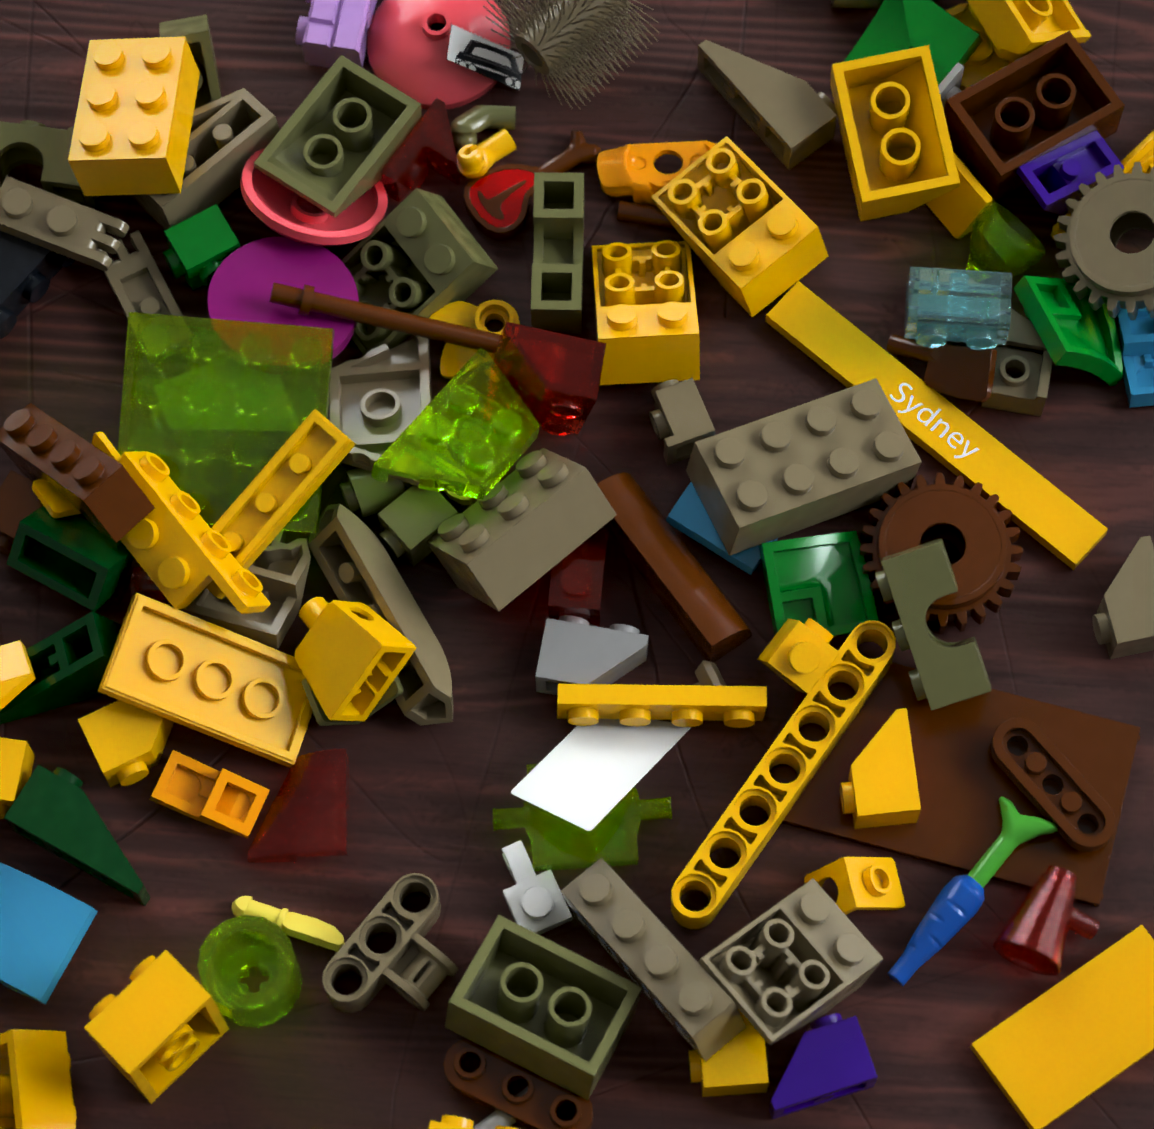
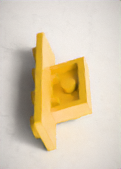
(180, 547)

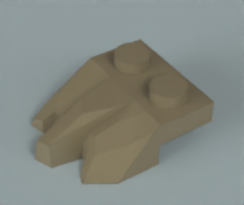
(283, 575)

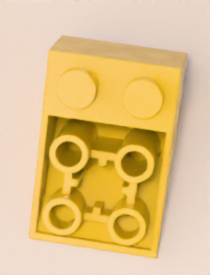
(741, 226)
(646, 312)

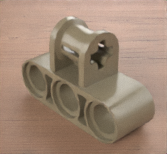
(410, 968)

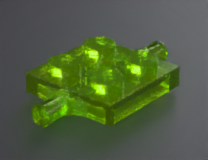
(566, 846)

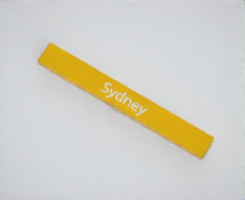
(939, 426)

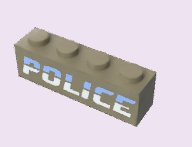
(654, 959)

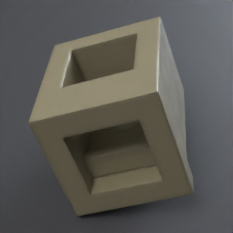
(1021, 394)
(679, 418)

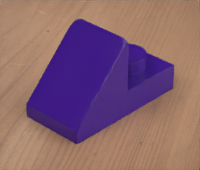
(1060, 172)

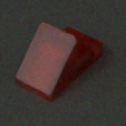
(425, 147)

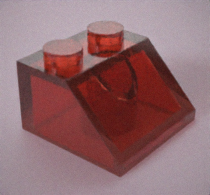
(551, 374)

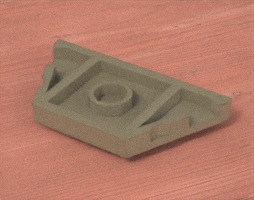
(380, 398)

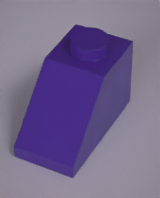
(825, 1066)

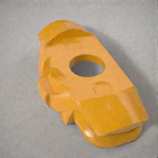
(632, 169)

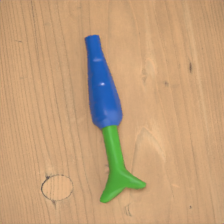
(965, 893)

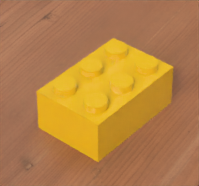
(134, 116)
(156, 1025)

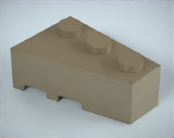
(219, 145)

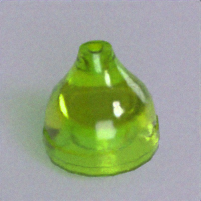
(1002, 243)

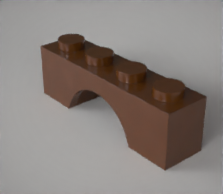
(77, 469)

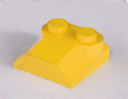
(1025, 25)

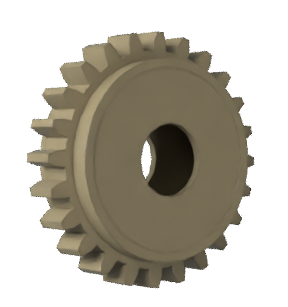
(1092, 237)

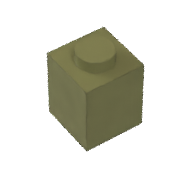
(413, 521)

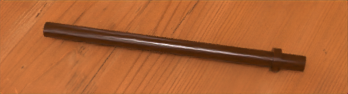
(309, 301)

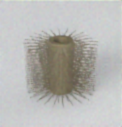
(566, 27)

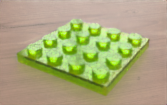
(221, 401)

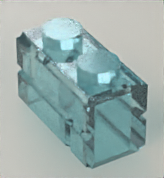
(957, 307)

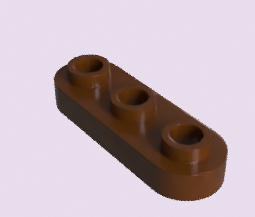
(1046, 762)
(491, 1083)

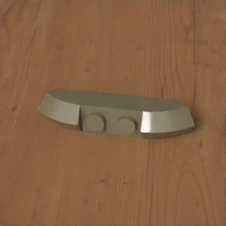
(364, 573)

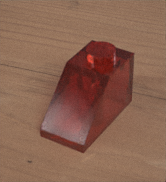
(579, 581)

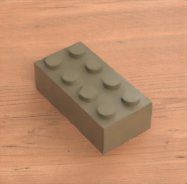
(802, 466)

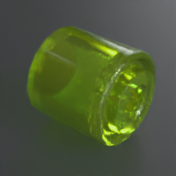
(231, 953)

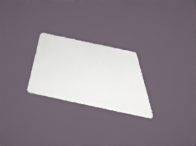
(596, 768)

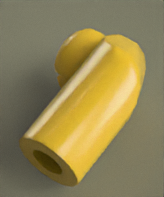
(478, 159)

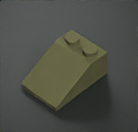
(340, 137)

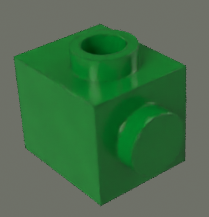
(199, 246)

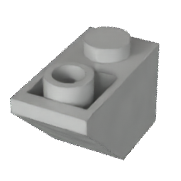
(586, 653)

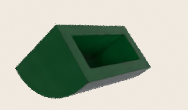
(69, 557)

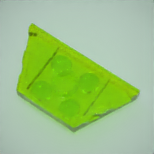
(464, 434)

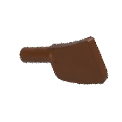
(951, 368)

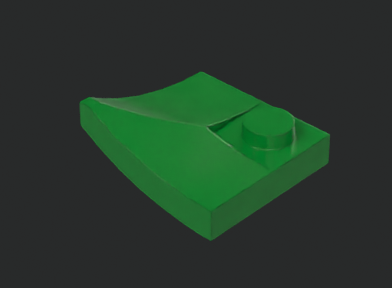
(916, 24)
(1070, 328)
(819, 581)

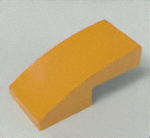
(209, 794)

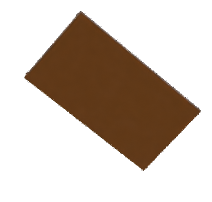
(963, 783)

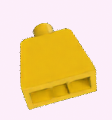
(349, 656)

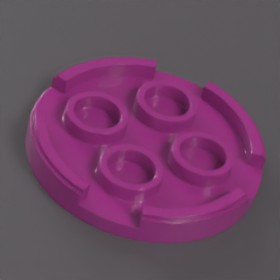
(245, 280)

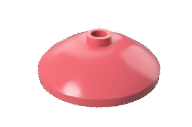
(415, 57)
(304, 222)

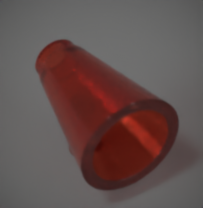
(1040, 926)

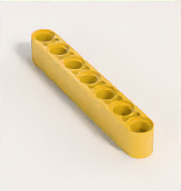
(776, 797)

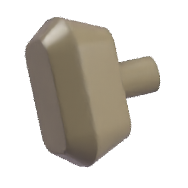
(709, 674)

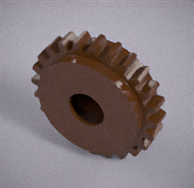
(964, 522)

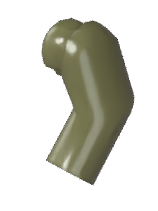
(479, 118)

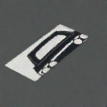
(485, 57)

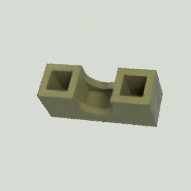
(46, 147)
(558, 252)
(944, 669)

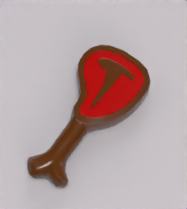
(503, 196)

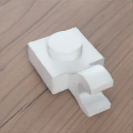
(534, 898)

